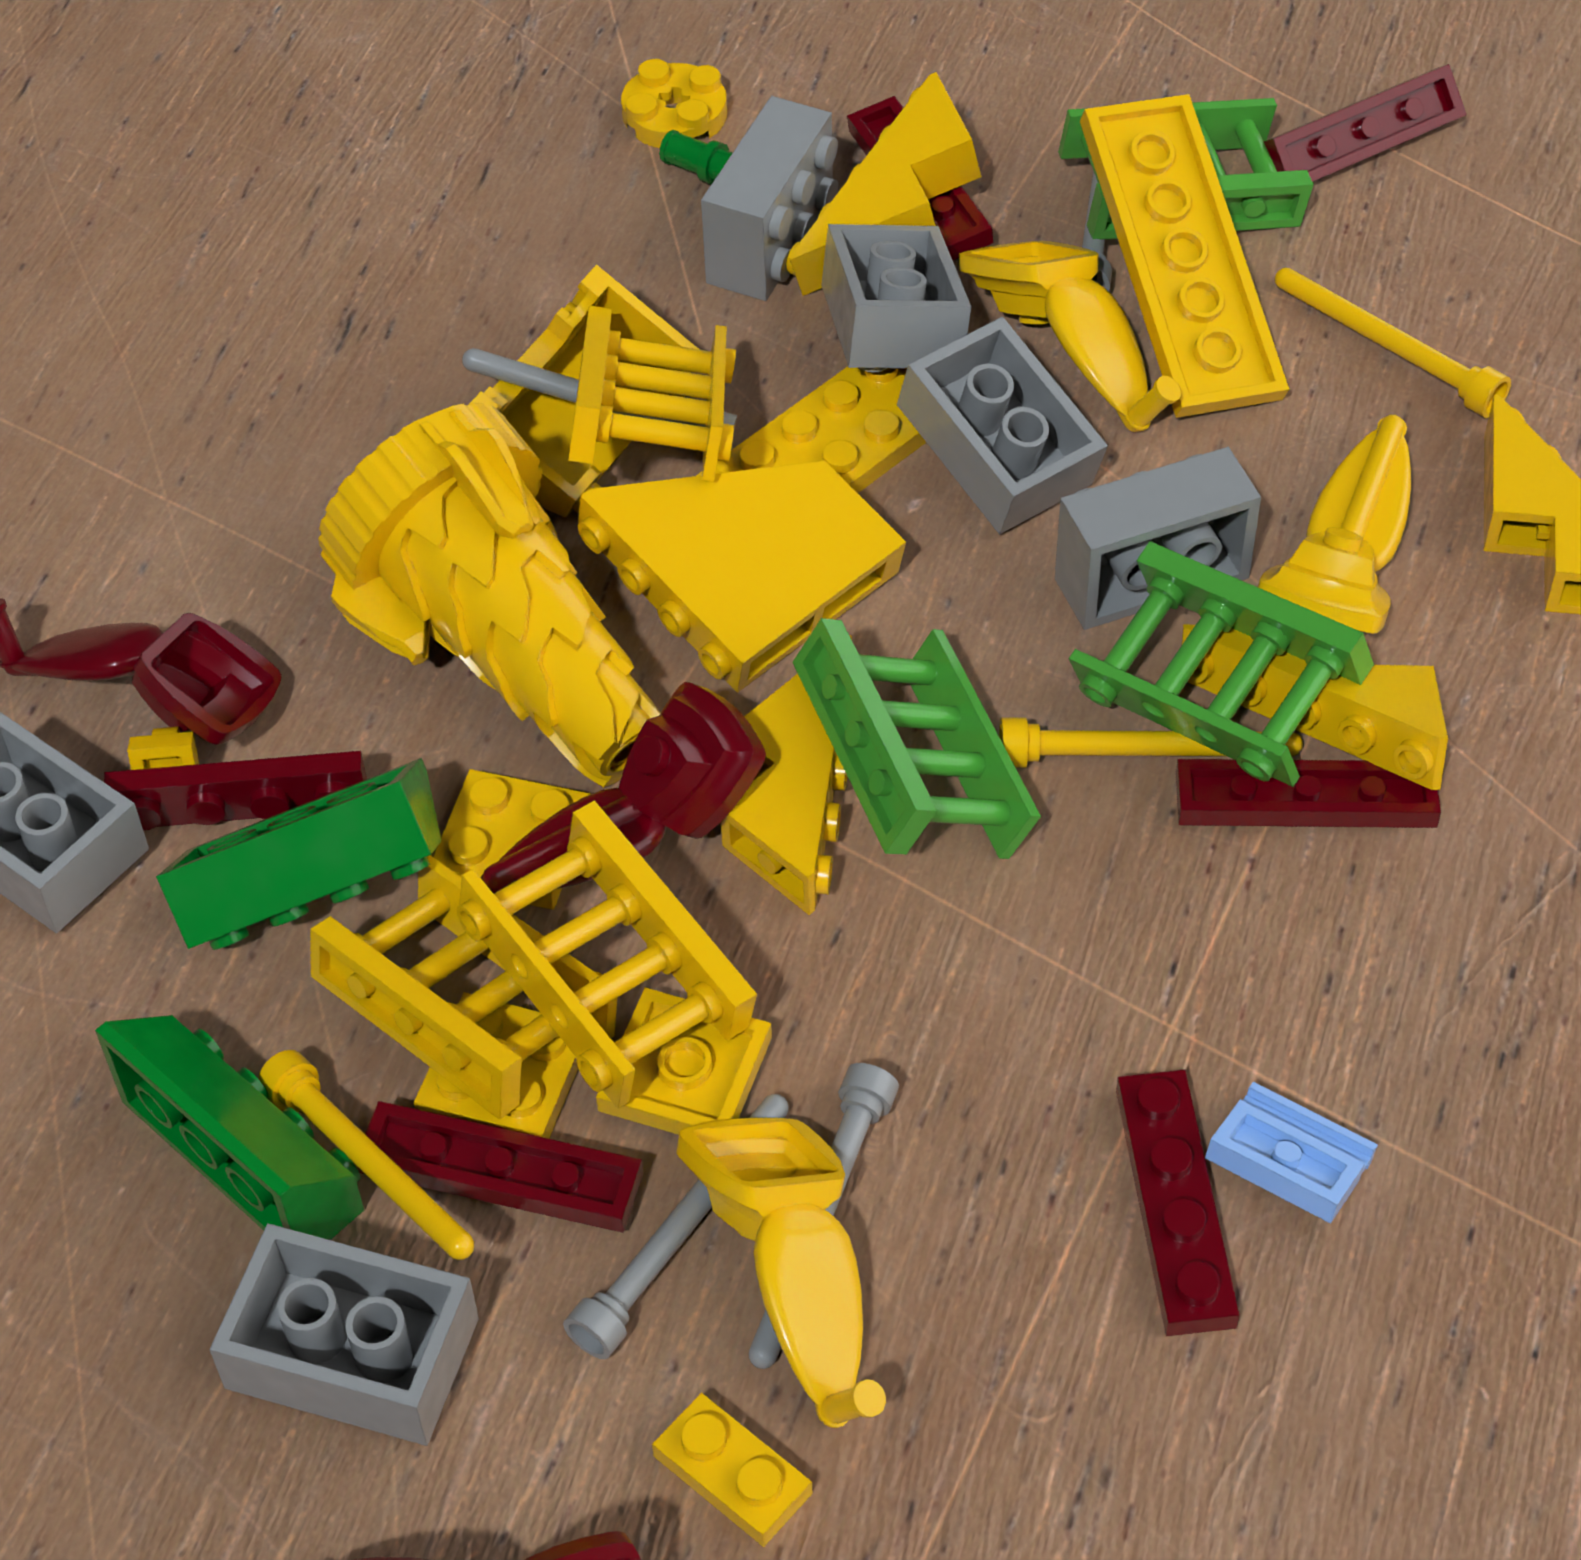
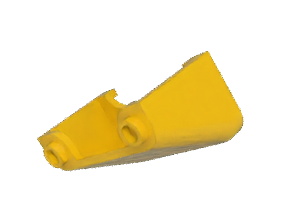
(548, 420)

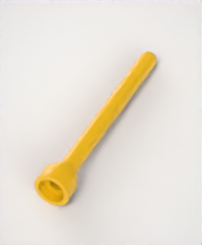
(1474, 385)
(1027, 742)
(296, 1084)

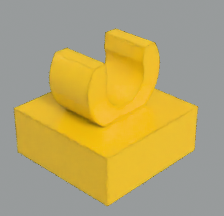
(162, 749)

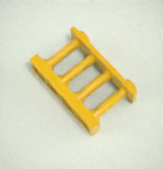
(599, 396)
(634, 898)
(420, 1020)

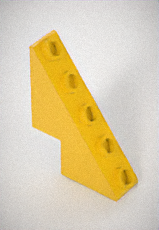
(913, 161)
(1532, 504)
(1387, 719)
(789, 807)

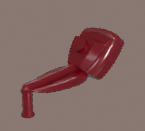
(187, 675)
(680, 775)

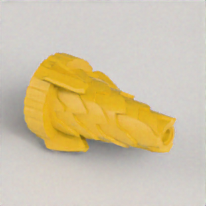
(453, 546)

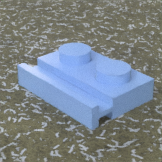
(1291, 1152)

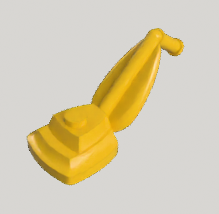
(1055, 286)
(1352, 534)
(773, 1188)

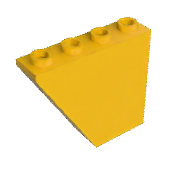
(743, 558)

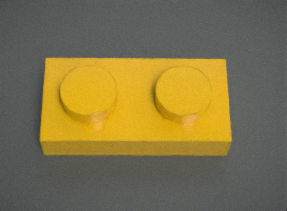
(732, 1469)

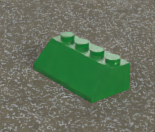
(302, 856)
(229, 1127)

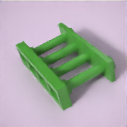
(1253, 199)
(1223, 604)
(888, 772)

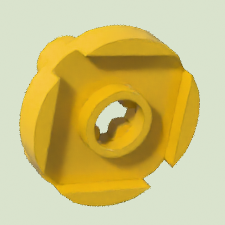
(694, 88)

